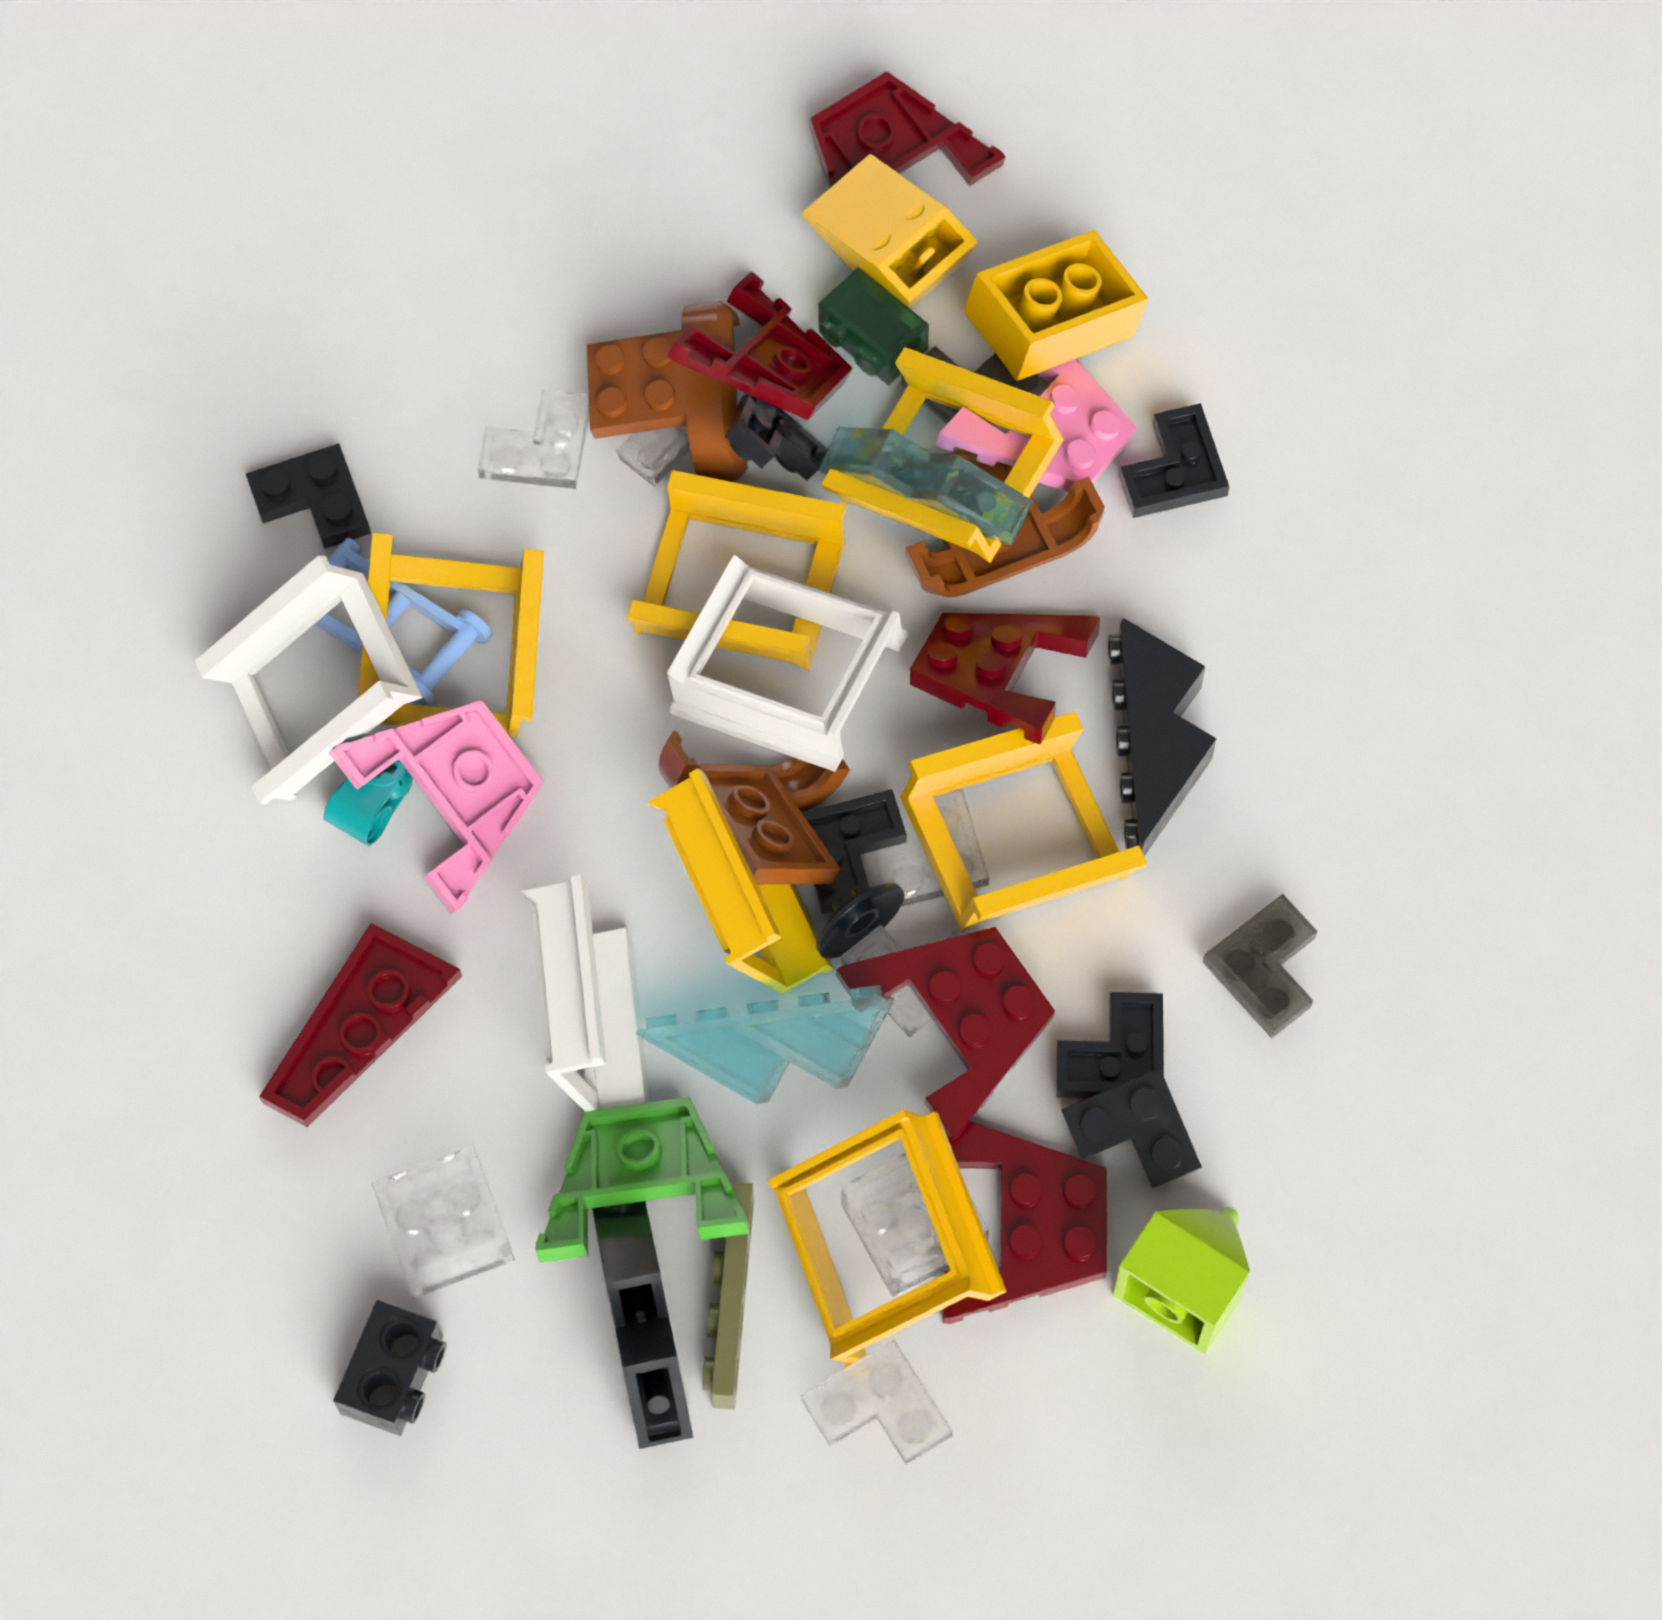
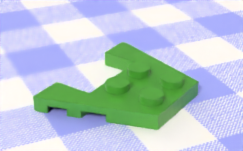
(639, 1157)

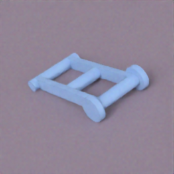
(465, 626)

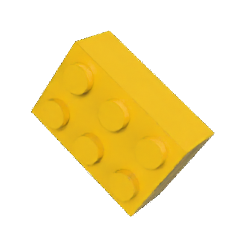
(1055, 304)

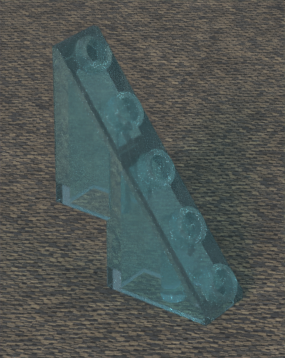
(929, 478)
(756, 1048)

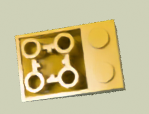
(890, 230)

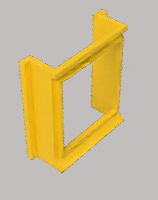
(988, 400)
(753, 511)
(522, 581)
(989, 760)
(740, 911)
(951, 1212)

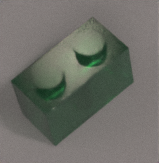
(871, 325)

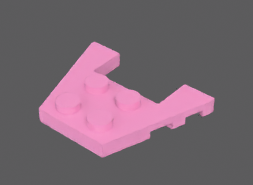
(1084, 414)
(469, 776)

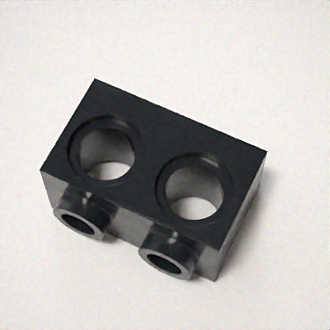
(376, 1366)

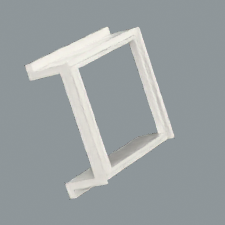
(271, 630)
(757, 717)
(587, 1000)

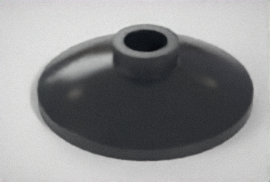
(858, 916)

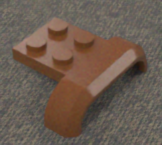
(643, 390)
(1039, 541)
(766, 812)

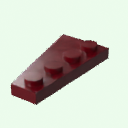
(360, 1016)

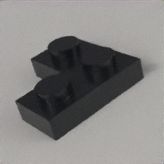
(765, 431)
(1186, 472)
(314, 482)
(853, 830)
(1132, 1048)
(1139, 1112)

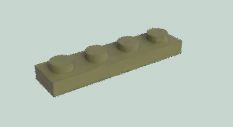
(726, 1318)

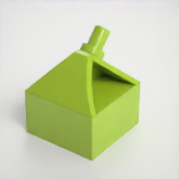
(1186, 1272)

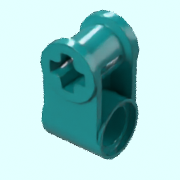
(368, 810)

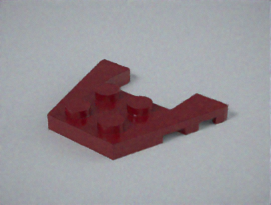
(897, 129)
(776, 364)
(983, 654)
(978, 1002)
(1048, 1217)

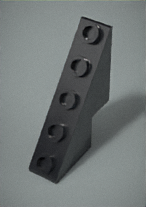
(1160, 746)
(642, 1324)

